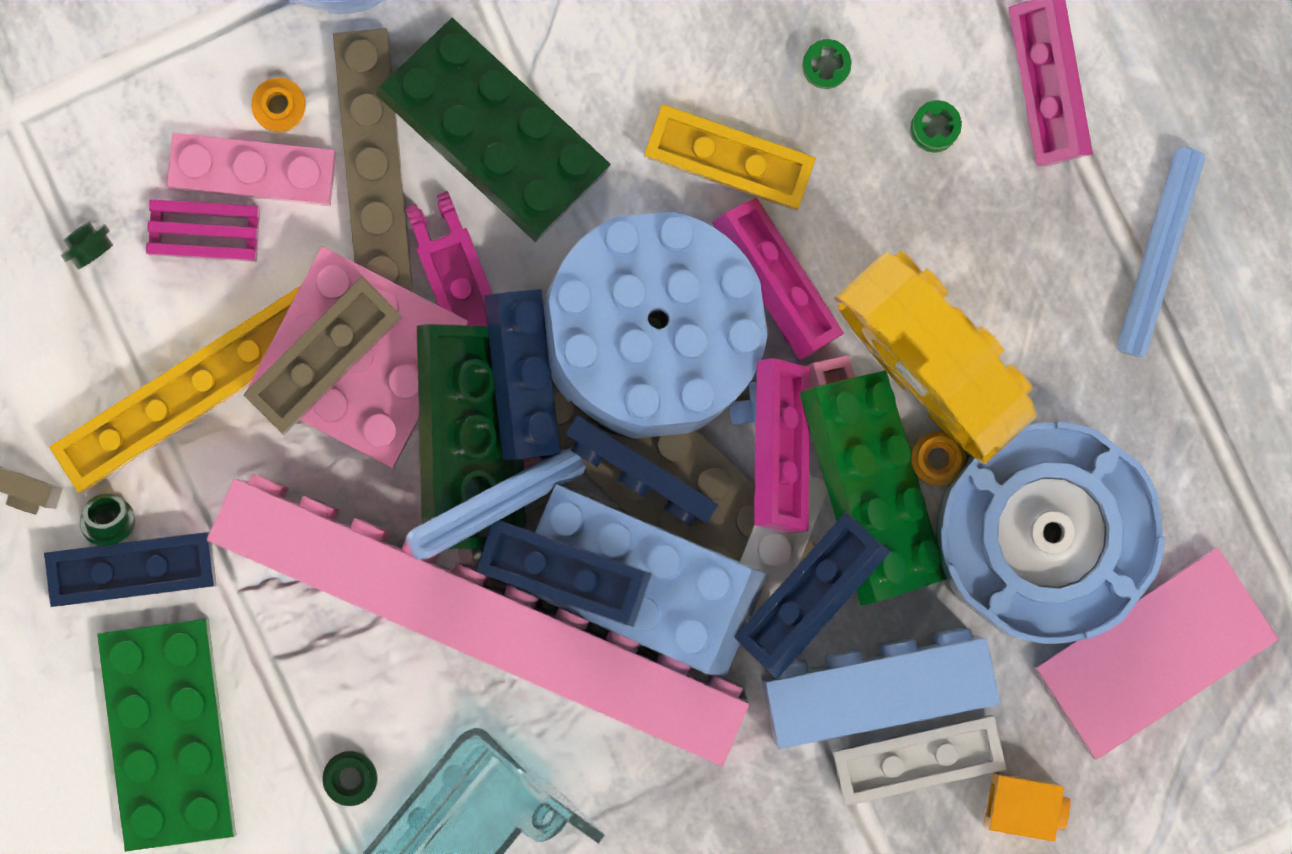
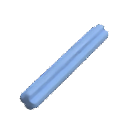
(1161, 252)
(494, 504)

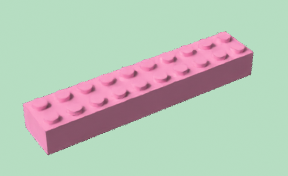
(479, 620)

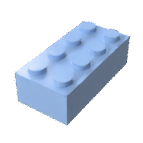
(694, 593)
(881, 689)

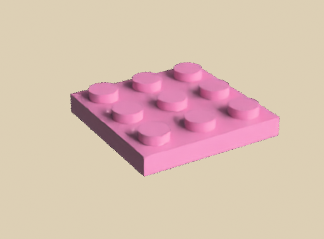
(378, 398)

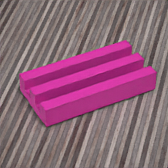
(157, 228)

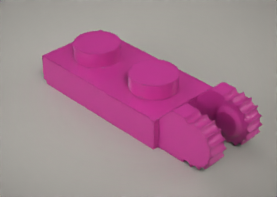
(452, 264)

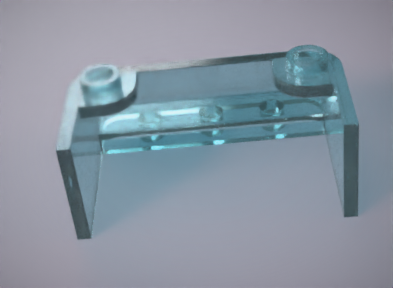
(479, 804)

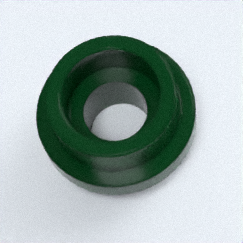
(86, 244)
(106, 509)
(332, 778)

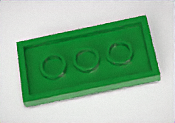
(874, 480)
(166, 735)

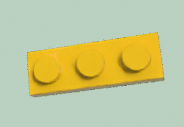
(729, 157)

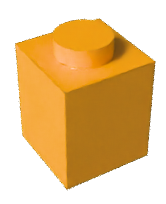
(1026, 807)

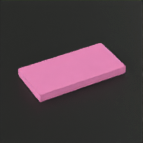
(1159, 655)

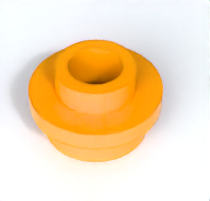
(287, 119)
(921, 466)

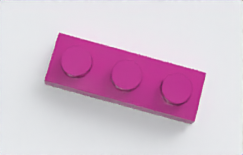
(1050, 81)
(784, 284)
(781, 447)

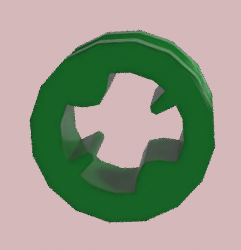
(814, 52)
(938, 142)

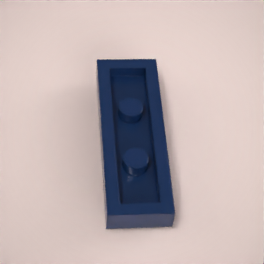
(522, 374)
(639, 472)
(130, 569)
(564, 572)
(812, 594)

